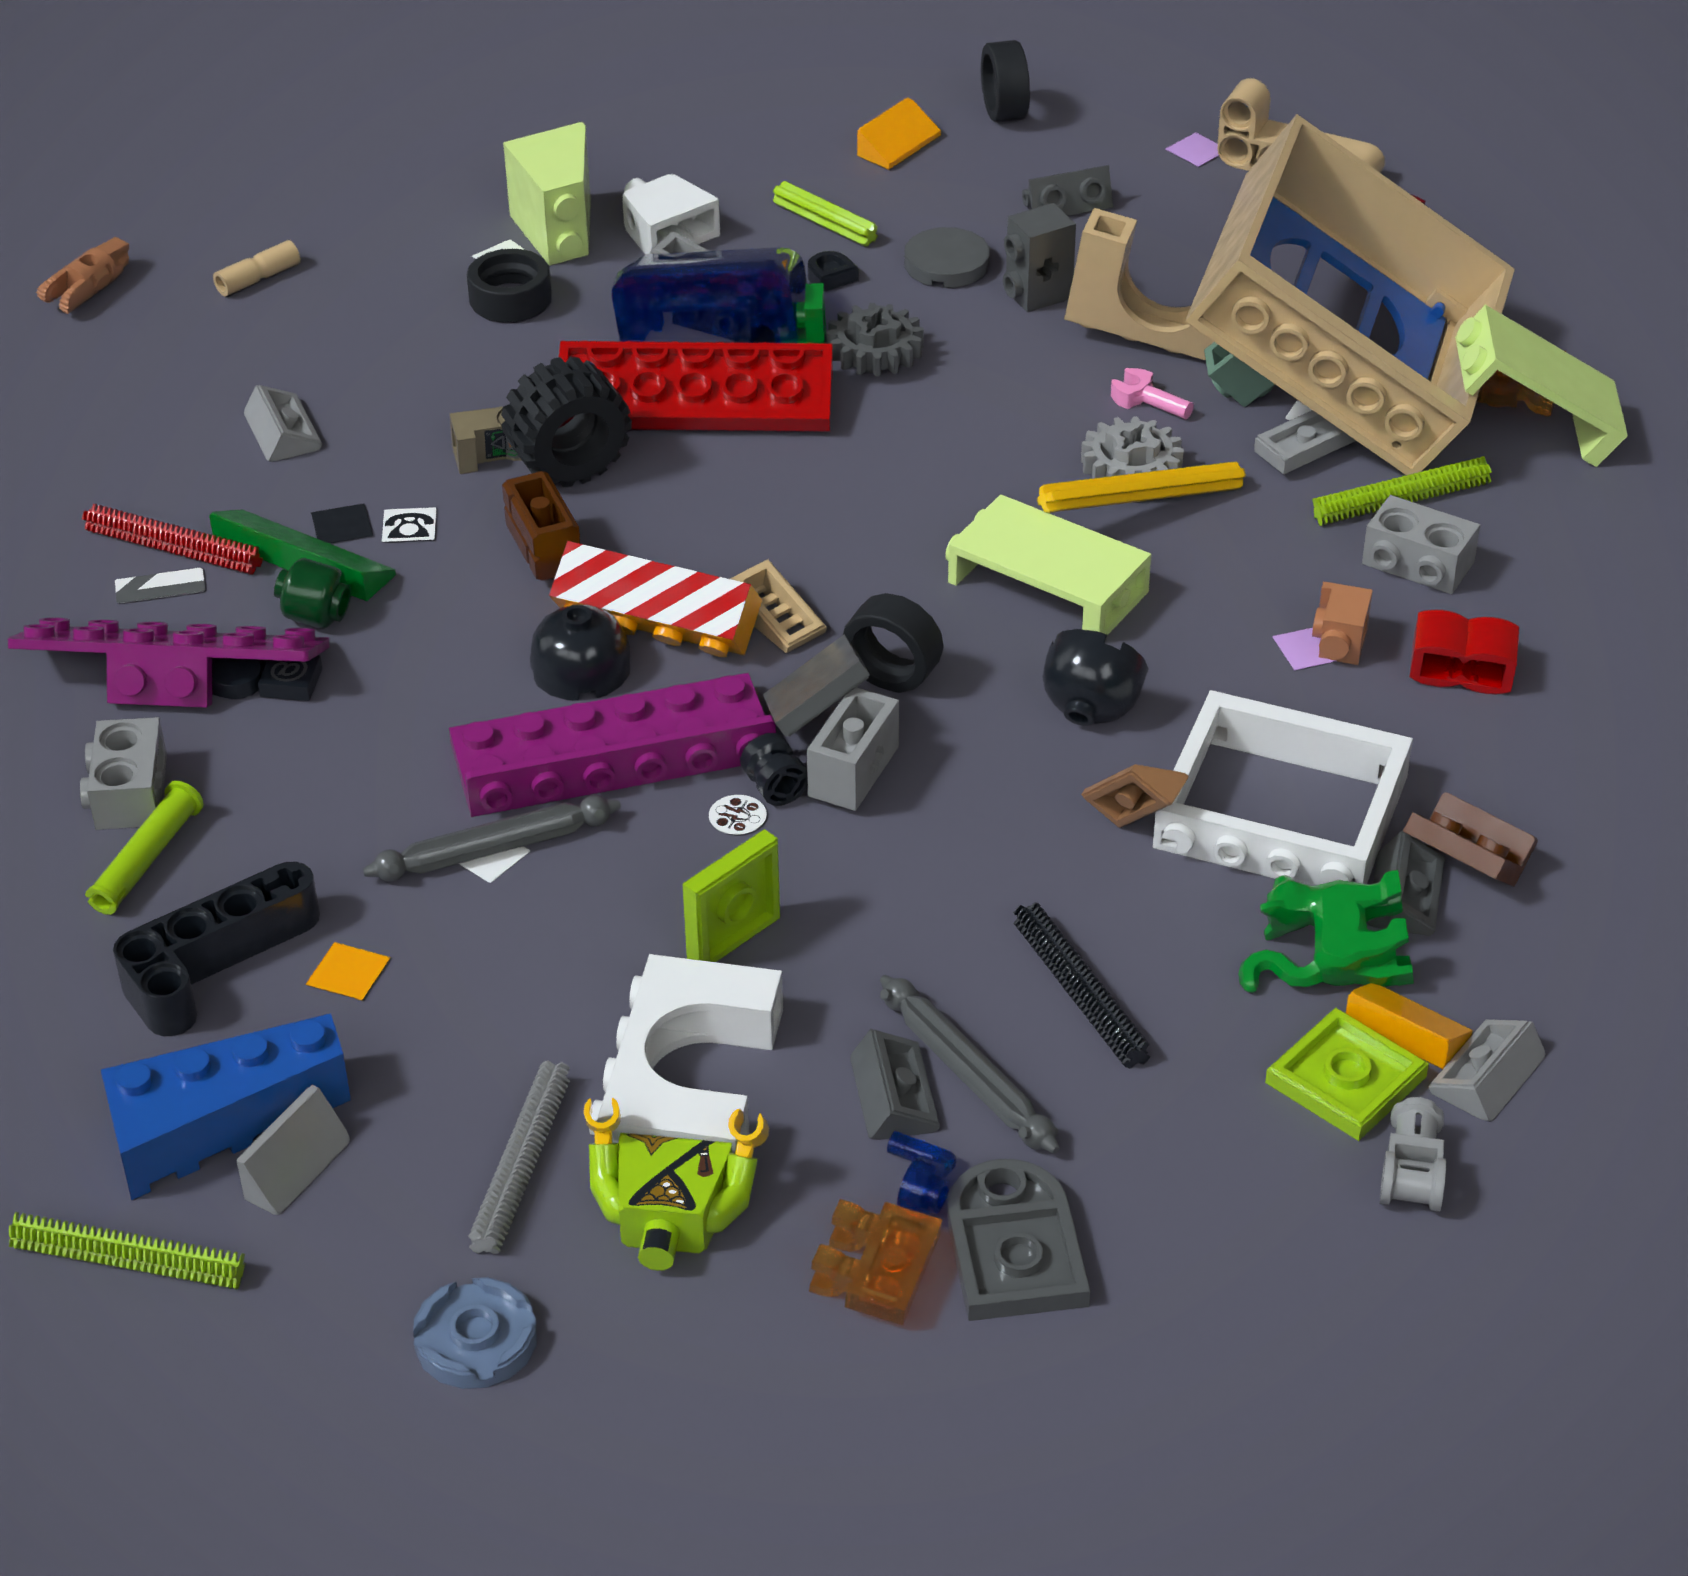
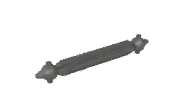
(491, 838)
(969, 1064)

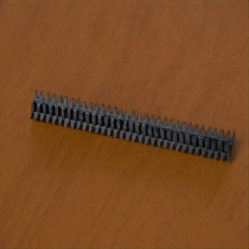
(1082, 985)

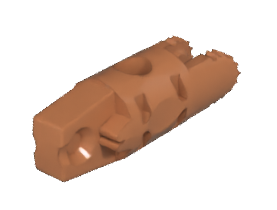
(86, 275)

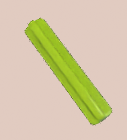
(825, 213)

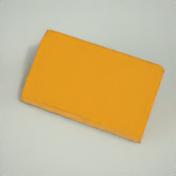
(896, 134)
(1408, 1023)

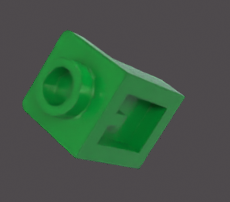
(812, 315)

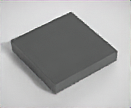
(816, 686)

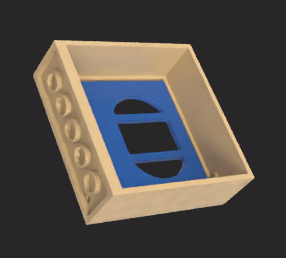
(1390, 244)

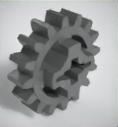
(875, 339)

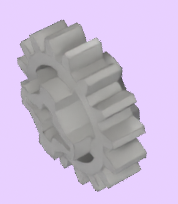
(1130, 449)

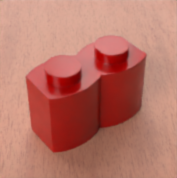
(1464, 651)

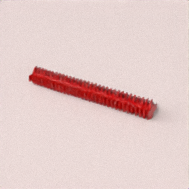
(172, 539)

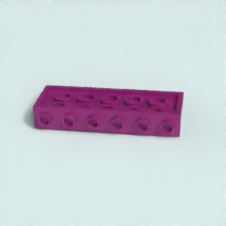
(607, 744)

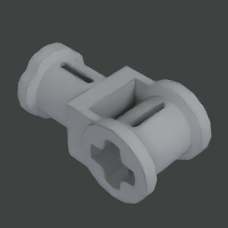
(1414, 1158)

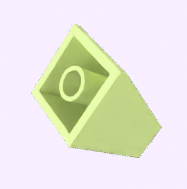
(551, 191)

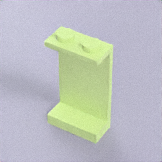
(1498, 343)
(1054, 557)

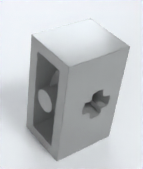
(853, 748)

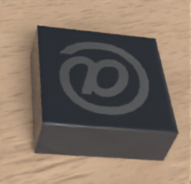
(290, 679)

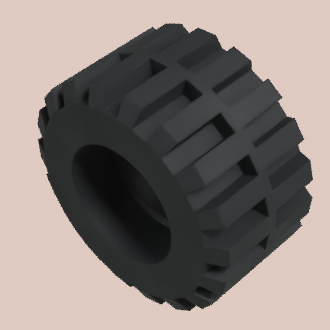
(550, 399)

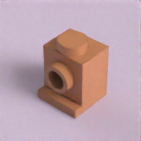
(1342, 621)

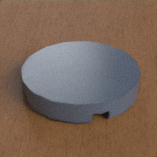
(475, 1333)

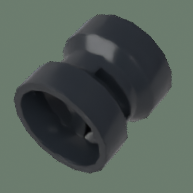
(774, 769)

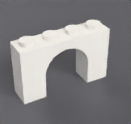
(679, 1006)

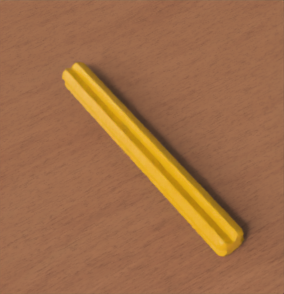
(1140, 487)

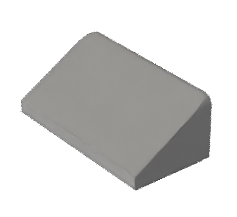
(280, 424)
(1490, 1067)
(291, 1152)

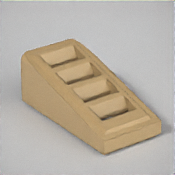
(767, 579)

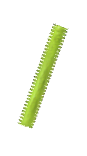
(1405, 487)
(124, 1252)

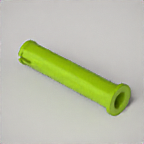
(144, 847)

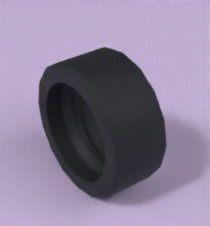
(1005, 80)
(509, 303)
(911, 625)

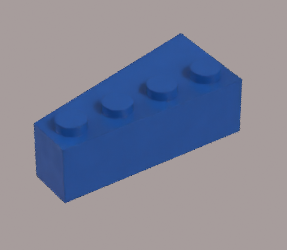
(217, 1096)

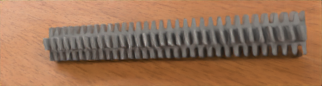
(519, 1158)

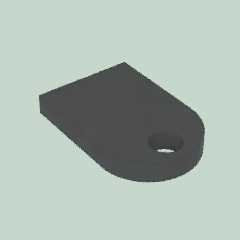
(1015, 1248)

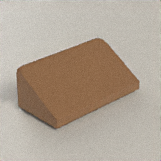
(1135, 793)

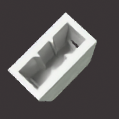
(666, 206)

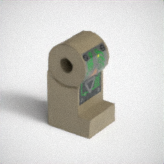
(479, 438)

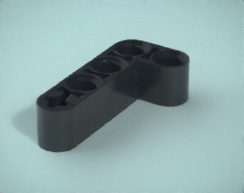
(210, 935)

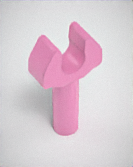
(1139, 389)

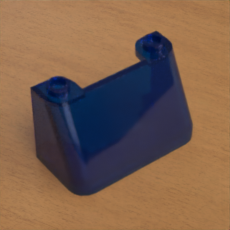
(756, 279)

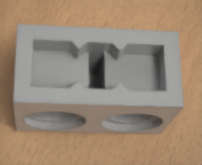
(1420, 544)
(124, 772)

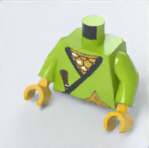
(670, 1189)

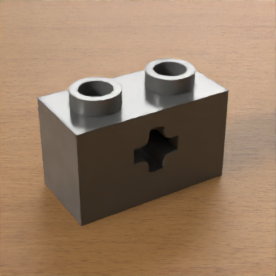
(1039, 257)

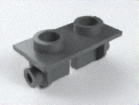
(1072, 191)

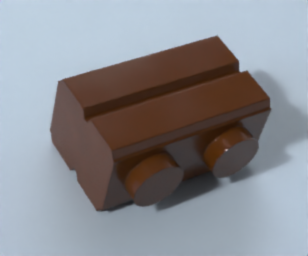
(539, 522)

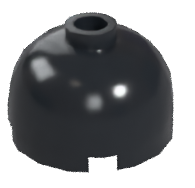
(579, 653)
(1091, 678)

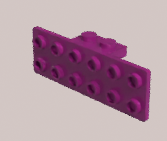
(162, 665)

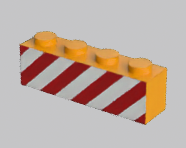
(659, 598)

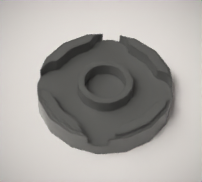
(947, 256)

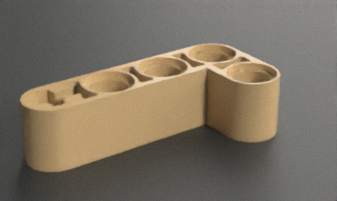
(1258, 132)

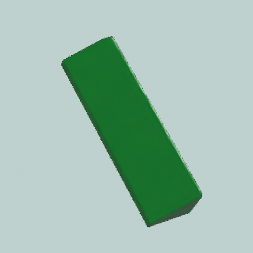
(285, 546)

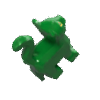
(1343, 945)

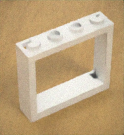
(1299, 740)

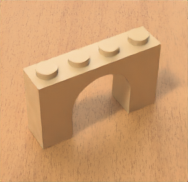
(1109, 301)

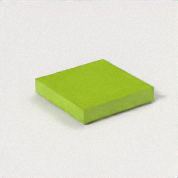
(732, 899)
(1346, 1073)

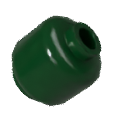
(313, 593)

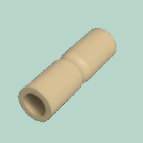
(253, 269)

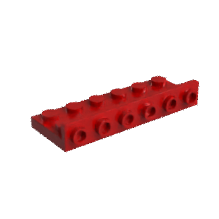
(716, 383)

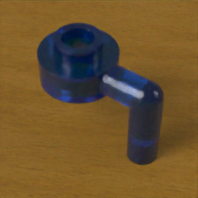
(925, 1180)

